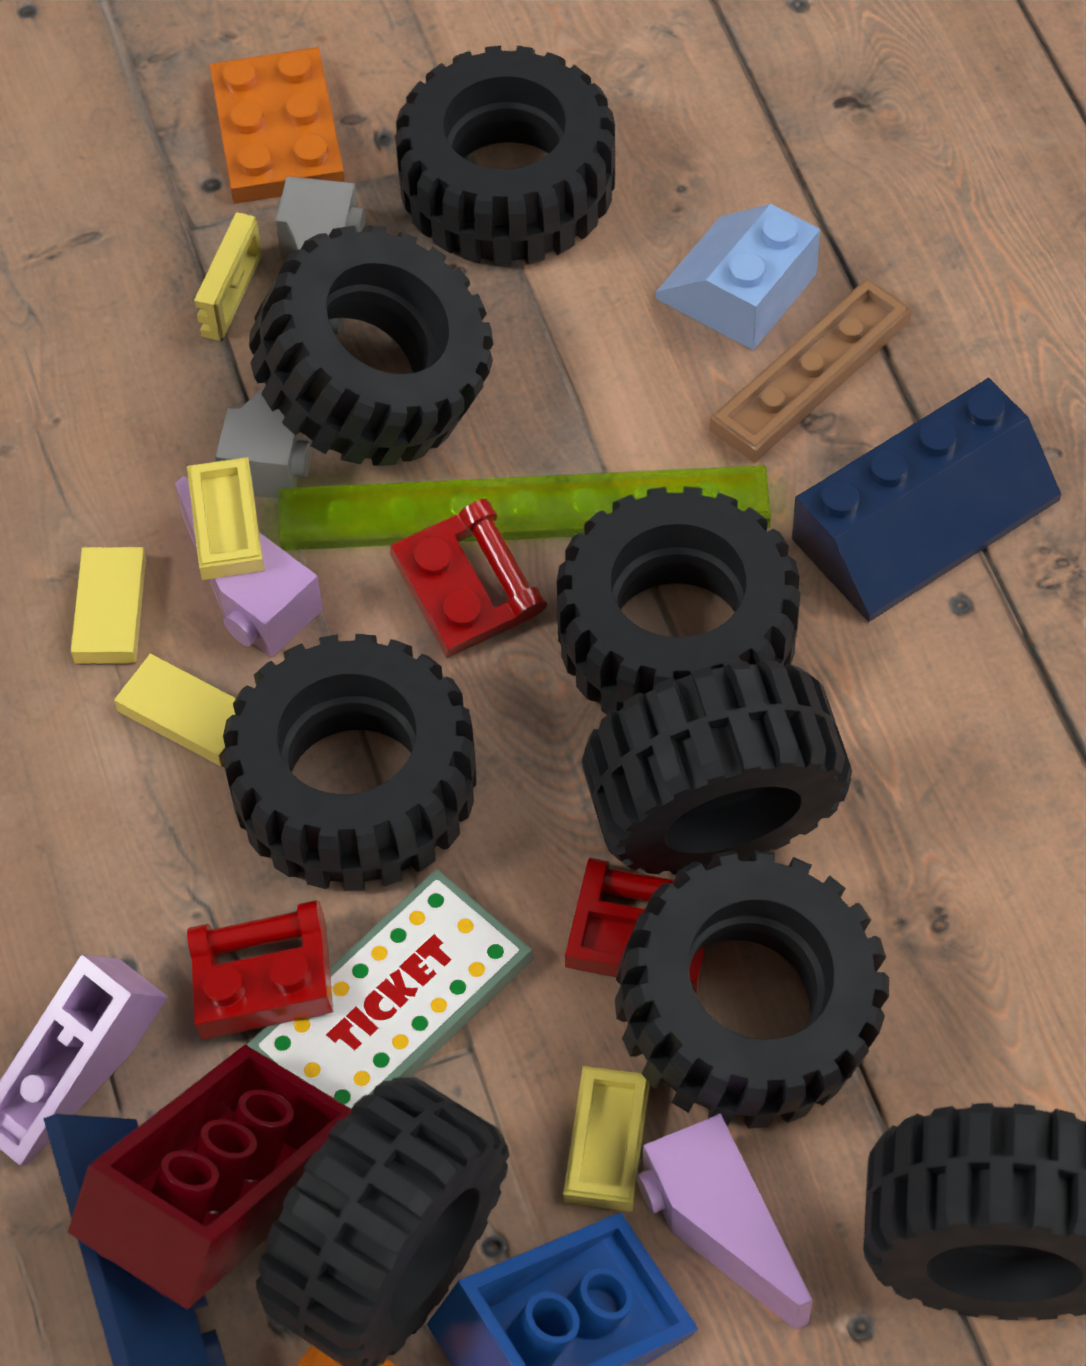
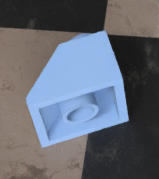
(745, 272)

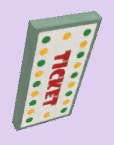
(400, 993)

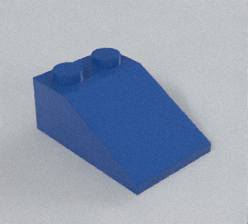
(565, 1304)

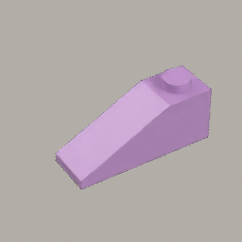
(264, 605)
(73, 1049)
(719, 1213)

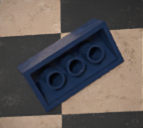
(925, 499)
(135, 1317)

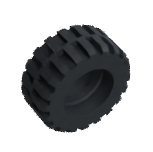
(504, 100)
(410, 299)
(667, 542)
(336, 691)
(716, 766)
(801, 923)
(981, 1211)
(381, 1222)

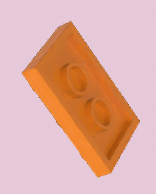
(275, 122)

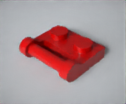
(449, 587)
(604, 928)
(262, 987)

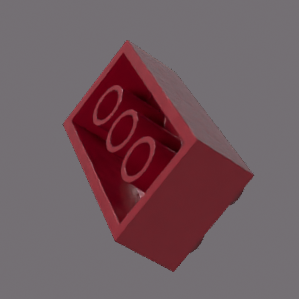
(204, 1175)

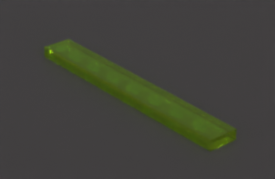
(524, 505)

